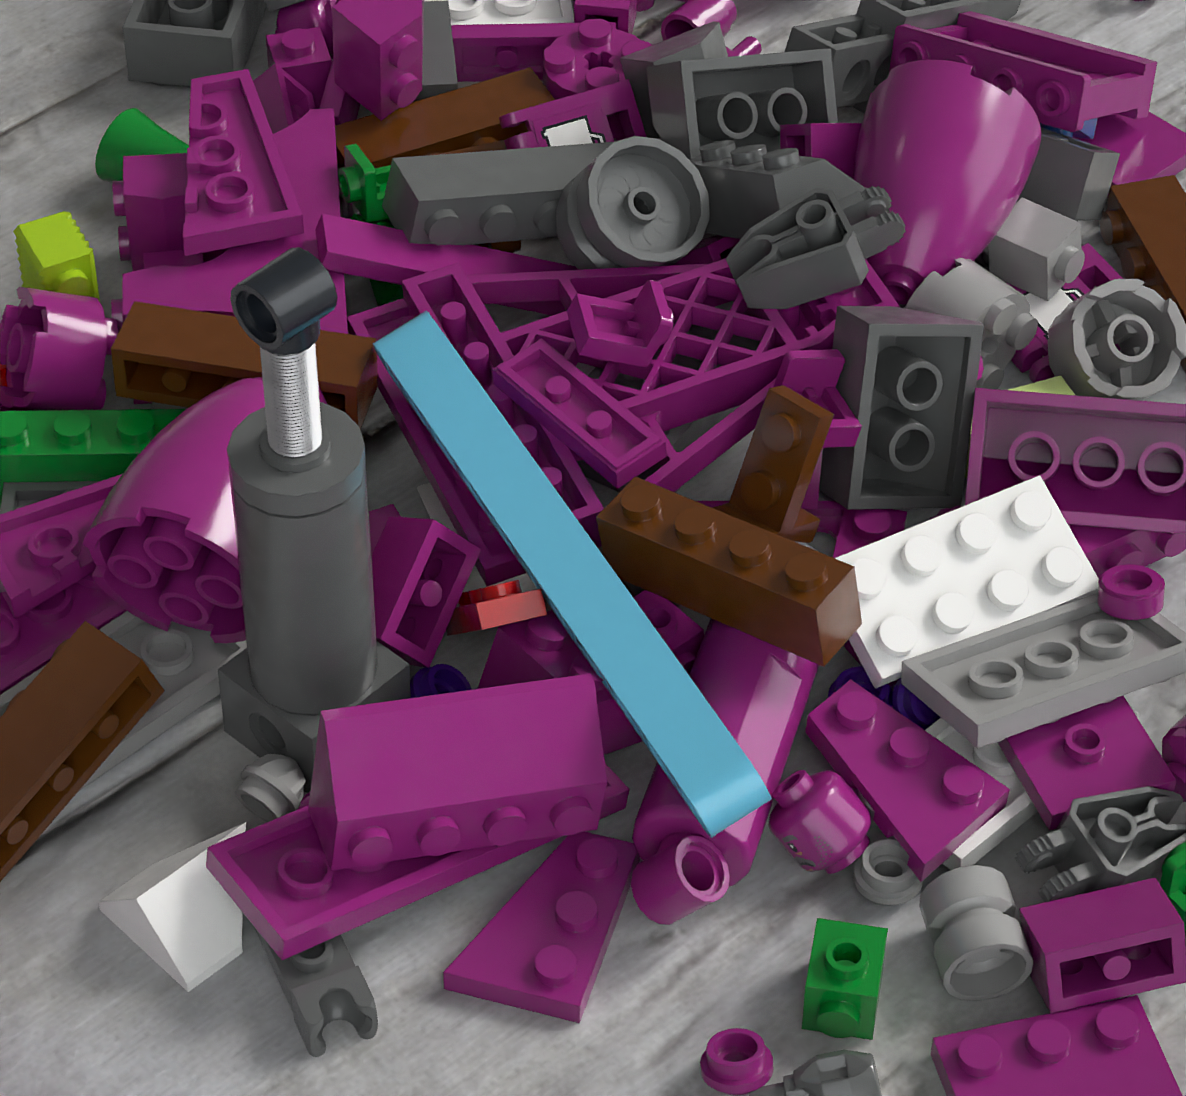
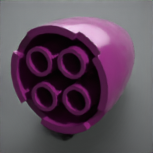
(949, 160)
(169, 525)

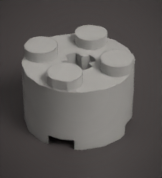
(982, 297)
(1123, 314)

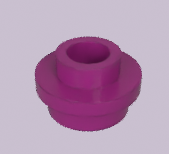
(736, 1062)

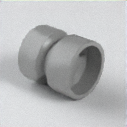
(975, 933)

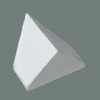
(180, 914)

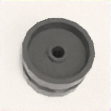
(633, 207)

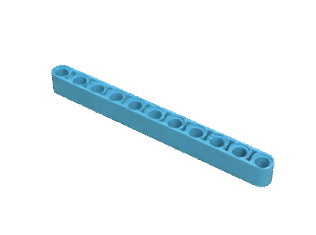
(574, 578)

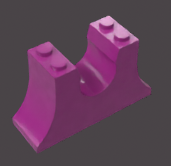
(155, 214)

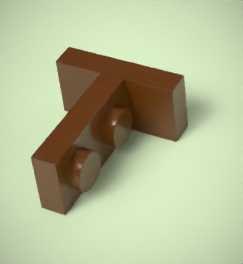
(781, 466)

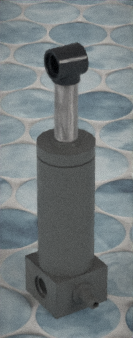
(299, 533)

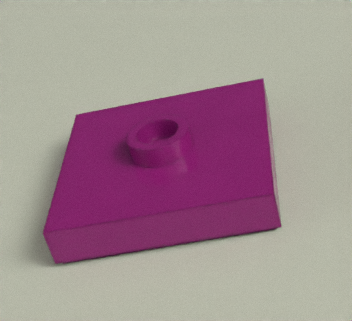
(1084, 757)

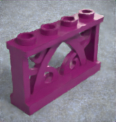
(1054, 73)

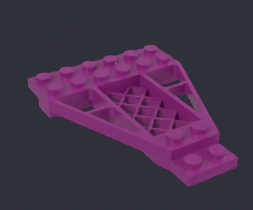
(688, 394)

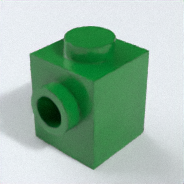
(844, 979)

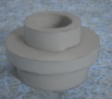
(885, 859)

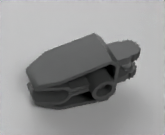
(813, 247)
(1106, 842)

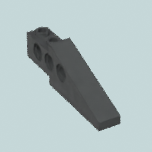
(864, 41)

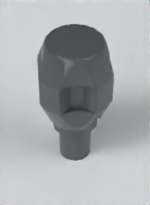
(829, 1075)

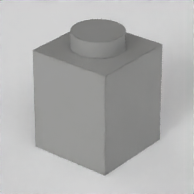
(1037, 250)

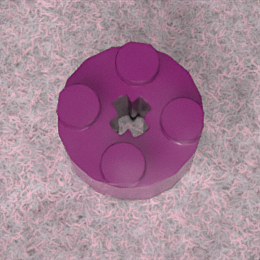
(589, 61)
(55, 351)

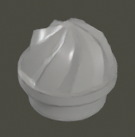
(271, 786)

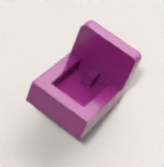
(620, 329)
(815, 378)

